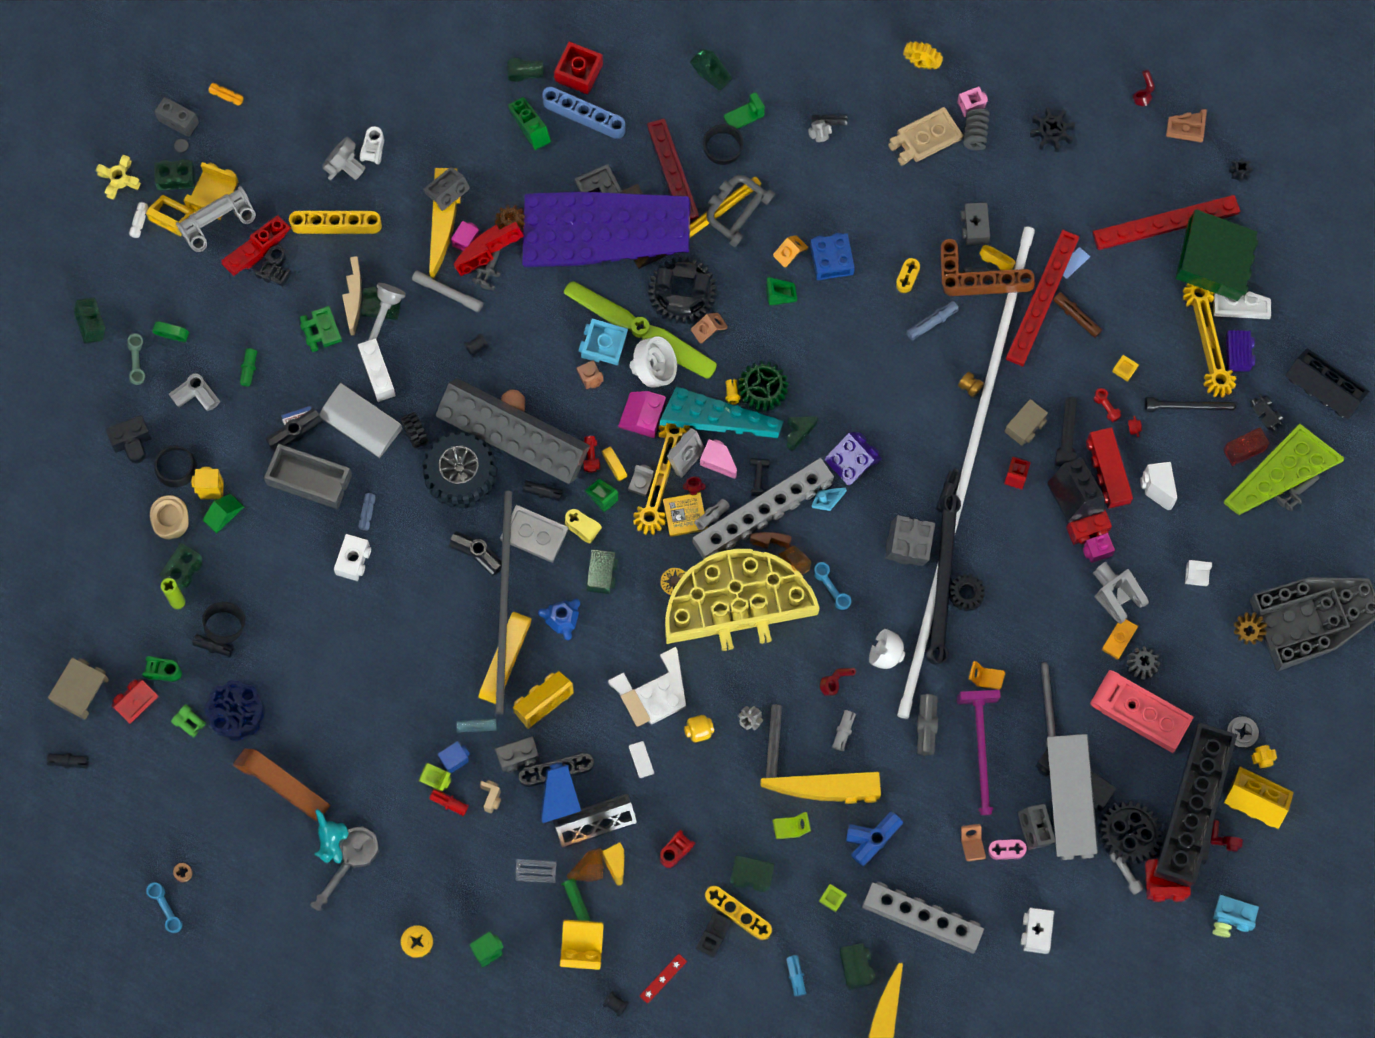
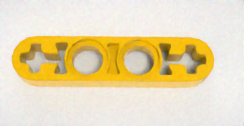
(739, 911)

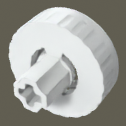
(654, 362)

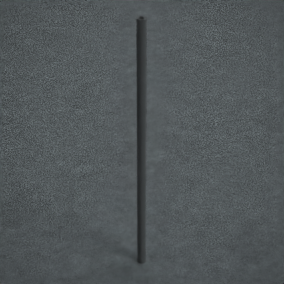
(503, 602)

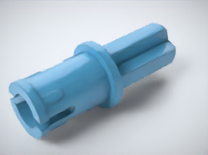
(796, 975)

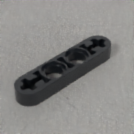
(531, 770)

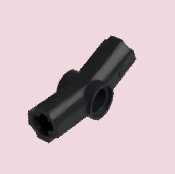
(467, 546)

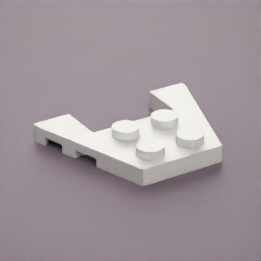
(661, 696)

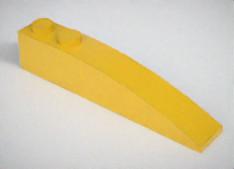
(442, 230)
(832, 787)
(885, 1015)

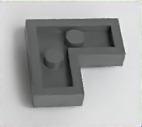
(598, 179)

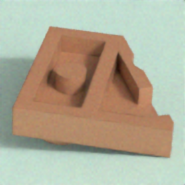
(1187, 126)

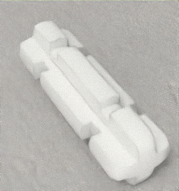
(138, 220)

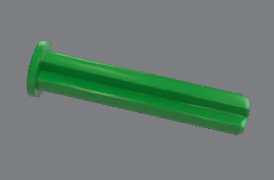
(576, 900)

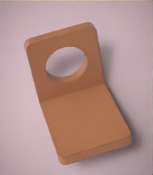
(707, 326)
(972, 844)

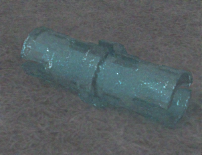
(476, 725)

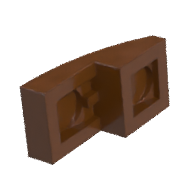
(764, 539)

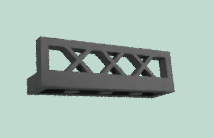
(593, 814)

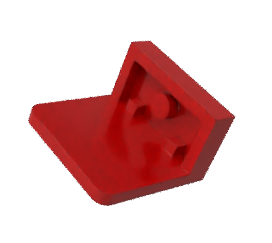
(1162, 889)

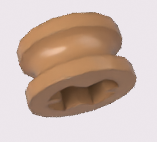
(188, 875)

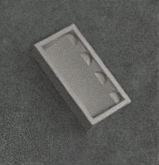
(360, 420)

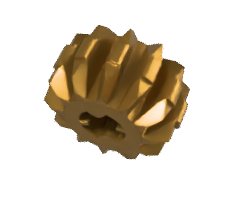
(1257, 630)

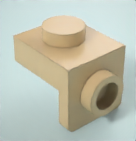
(493, 798)

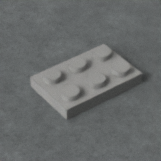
(536, 533)

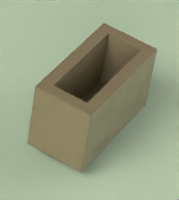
(1026, 423)

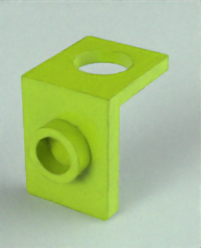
(791, 826)

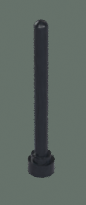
(1153, 404)

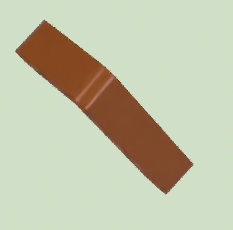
(979, 278)
(256, 764)

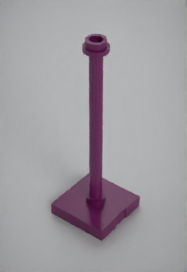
(978, 699)

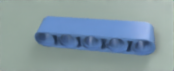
(589, 119)

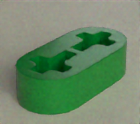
(170, 331)

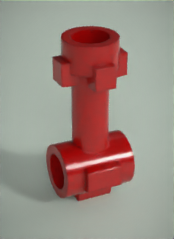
(1101, 398)
(591, 464)

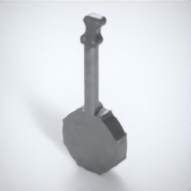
(358, 851)

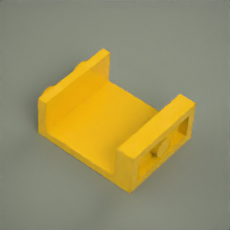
(211, 186)

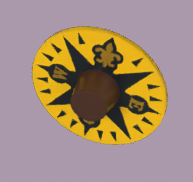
(670, 579)

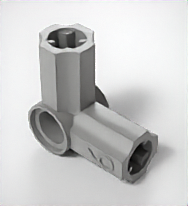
(203, 393)

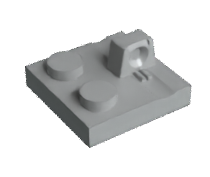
(686, 452)

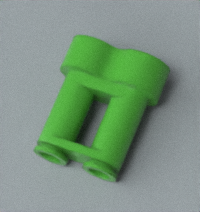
(185, 714)

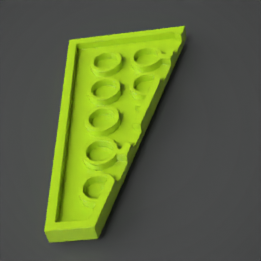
(1289, 464)

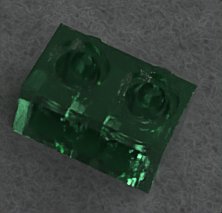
(174, 179)
(89, 320)
(176, 565)

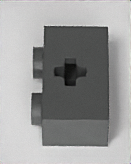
(176, 117)
(977, 214)

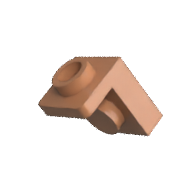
(590, 375)

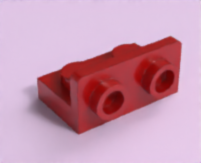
(134, 700)

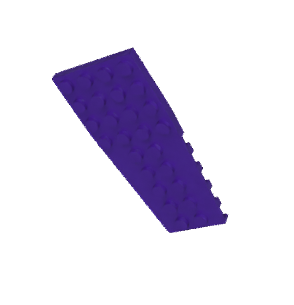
(602, 227)

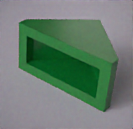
(780, 291)
(602, 494)
(222, 512)

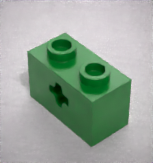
(487, 948)

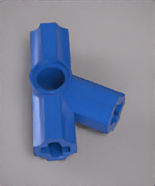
(864, 835)

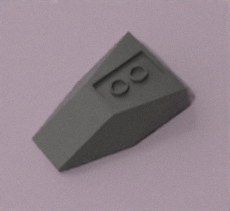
(1313, 616)

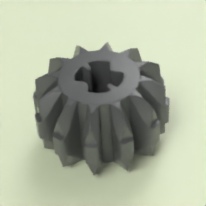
(1150, 666)

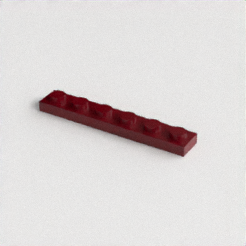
(670, 162)

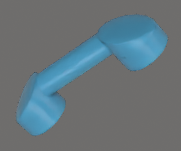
(821, 572)
(157, 892)

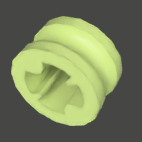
(1222, 929)

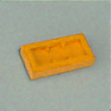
(1119, 638)

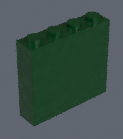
(1217, 255)

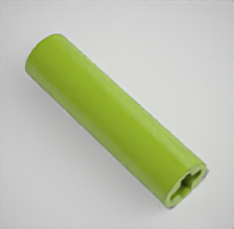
(173, 593)

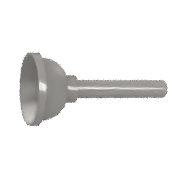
(389, 296)

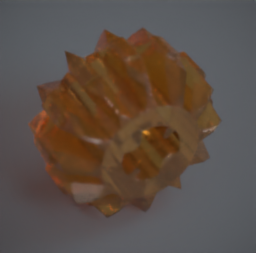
(509, 214)

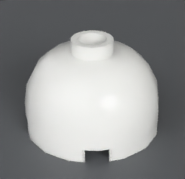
(887, 651)

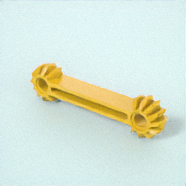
(1209, 341)
(659, 480)

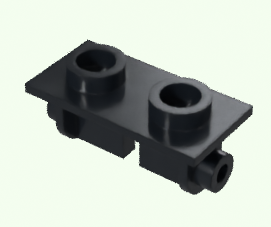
(1263, 406)

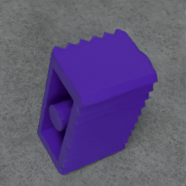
(1239, 351)

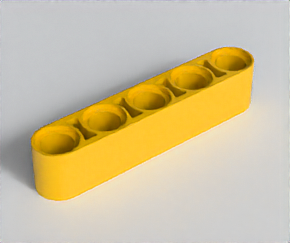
(328, 217)
(516, 632)

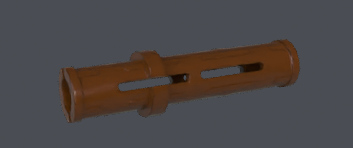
(1072, 310)

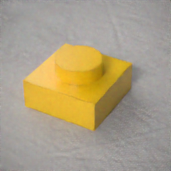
(1125, 368)

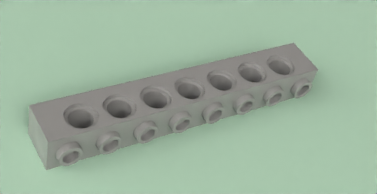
(816, 470)

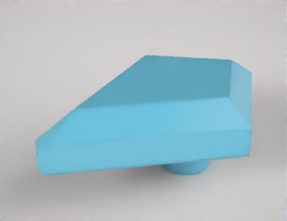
(828, 498)

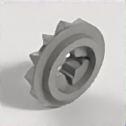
(1250, 728)

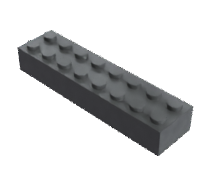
(512, 430)

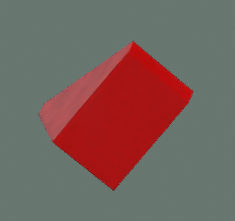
(1017, 473)

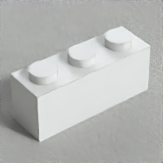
(376, 370)

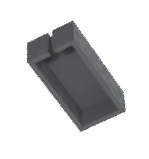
(308, 476)

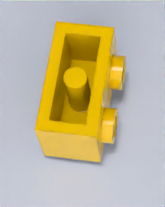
(208, 483)

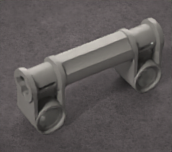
(235, 201)

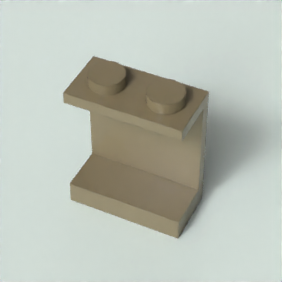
(77, 687)

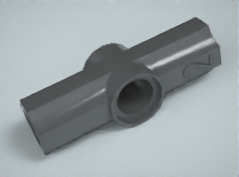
(927, 725)

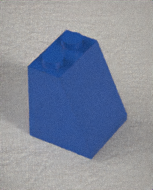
(559, 794)

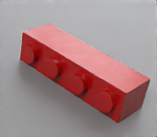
(1109, 467)

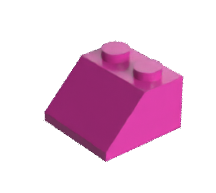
(643, 413)

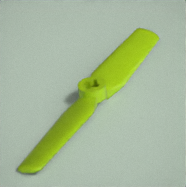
(619, 316)

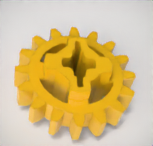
(923, 55)

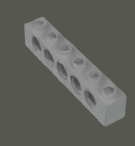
(874, 904)

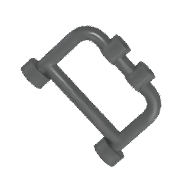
(716, 201)

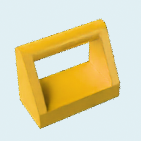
(164, 221)
(614, 861)

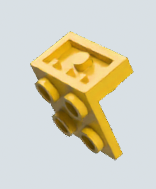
(581, 944)

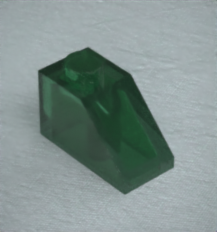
(711, 68)

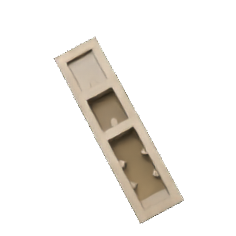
(353, 299)

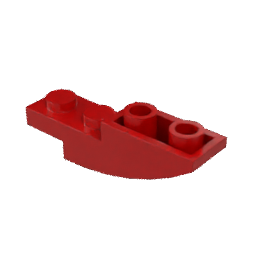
(257, 246)
(480, 250)

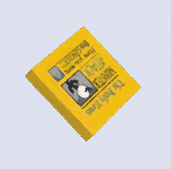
(682, 513)

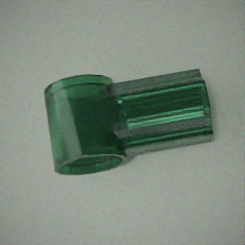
(519, 69)

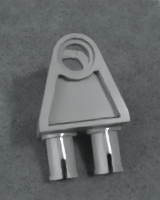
(1126, 582)

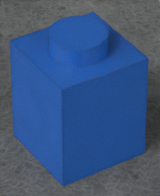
(454, 757)

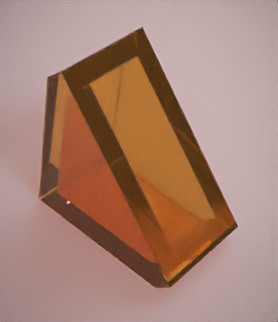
(796, 559)
(589, 867)

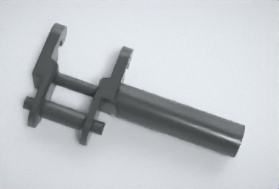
(489, 271)
(1295, 493)

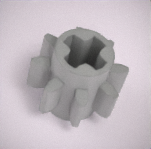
(820, 130)
(750, 718)

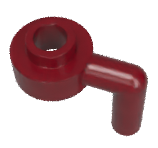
(1144, 96)
(829, 684)
(1230, 843)

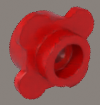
(1135, 426)

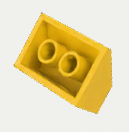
(543, 699)
(1259, 798)

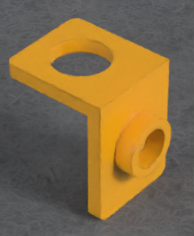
(789, 250)
(986, 677)

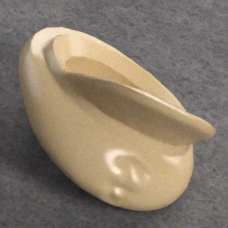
(169, 517)

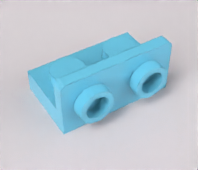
(1235, 913)

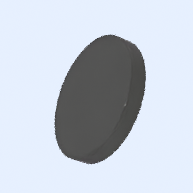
(181, 145)

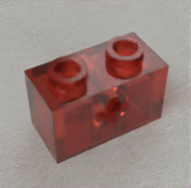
(1246, 446)

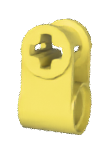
(584, 526)

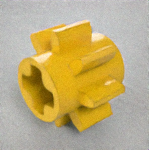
(1264, 756)

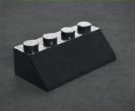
(1327, 383)

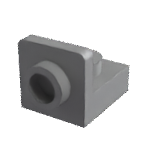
(641, 480)

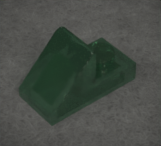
(803, 427)

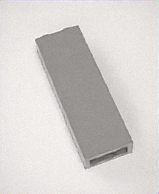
(1072, 796)

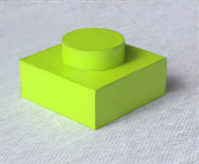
(832, 898)

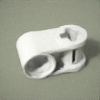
(371, 148)

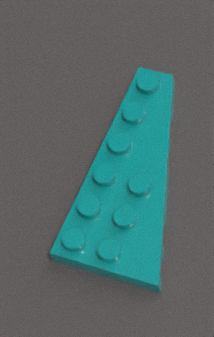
(715, 415)

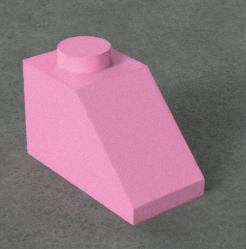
(718, 459)

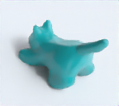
(330, 836)

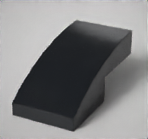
(714, 934)

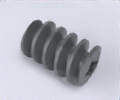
(975, 129)

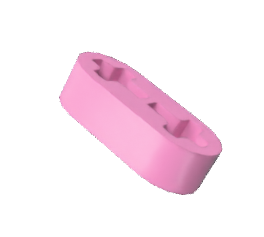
(1007, 844)

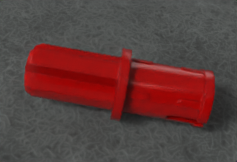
(448, 802)

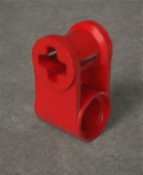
(678, 846)

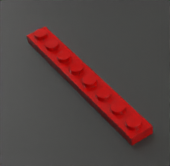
(1162, 223)
(1042, 298)

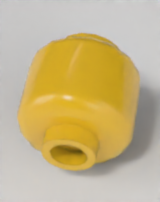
(699, 728)

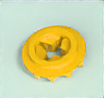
(416, 932)

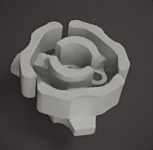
(342, 159)

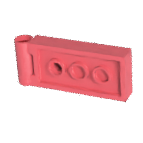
(1151, 715)

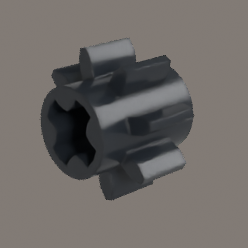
(1240, 170)

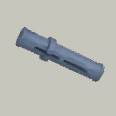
(938, 317)

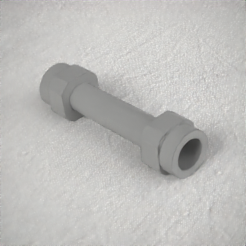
(1134, 886)

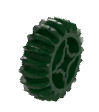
(775, 379)

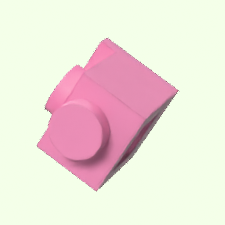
(973, 95)

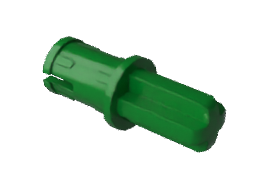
(248, 367)

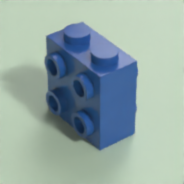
(832, 256)

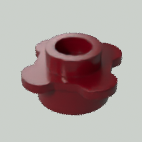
(694, 485)

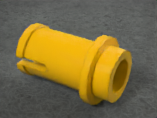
(732, 392)

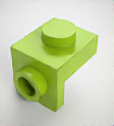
(435, 777)

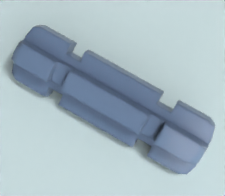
(366, 512)

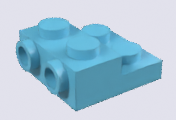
(603, 342)

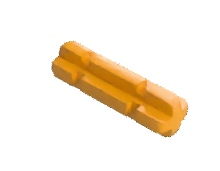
(226, 94)

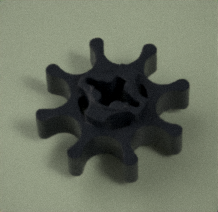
(1059, 129)

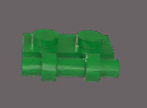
(326, 327)

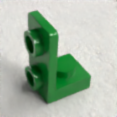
(746, 114)

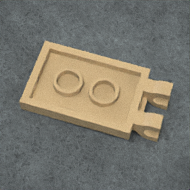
(926, 136)

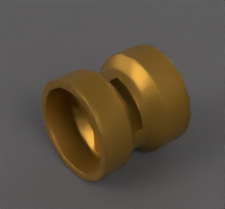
(972, 385)

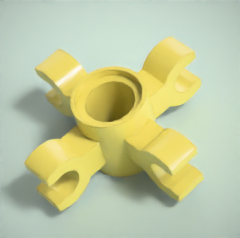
(111, 173)

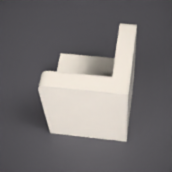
(1197, 573)

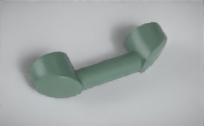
(135, 344)

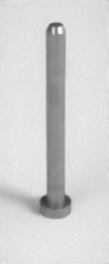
(1048, 700)

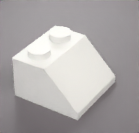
(1160, 484)

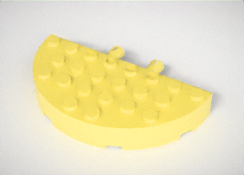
(737, 593)

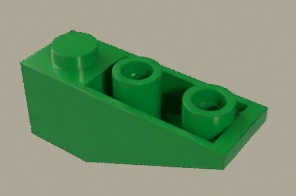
(530, 123)

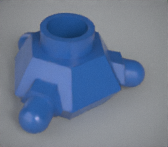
(562, 617)

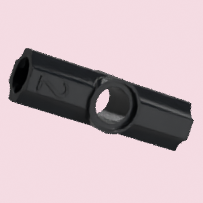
(305, 423)

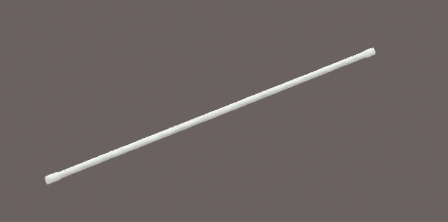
(1025, 243)

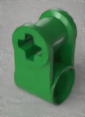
(158, 669)

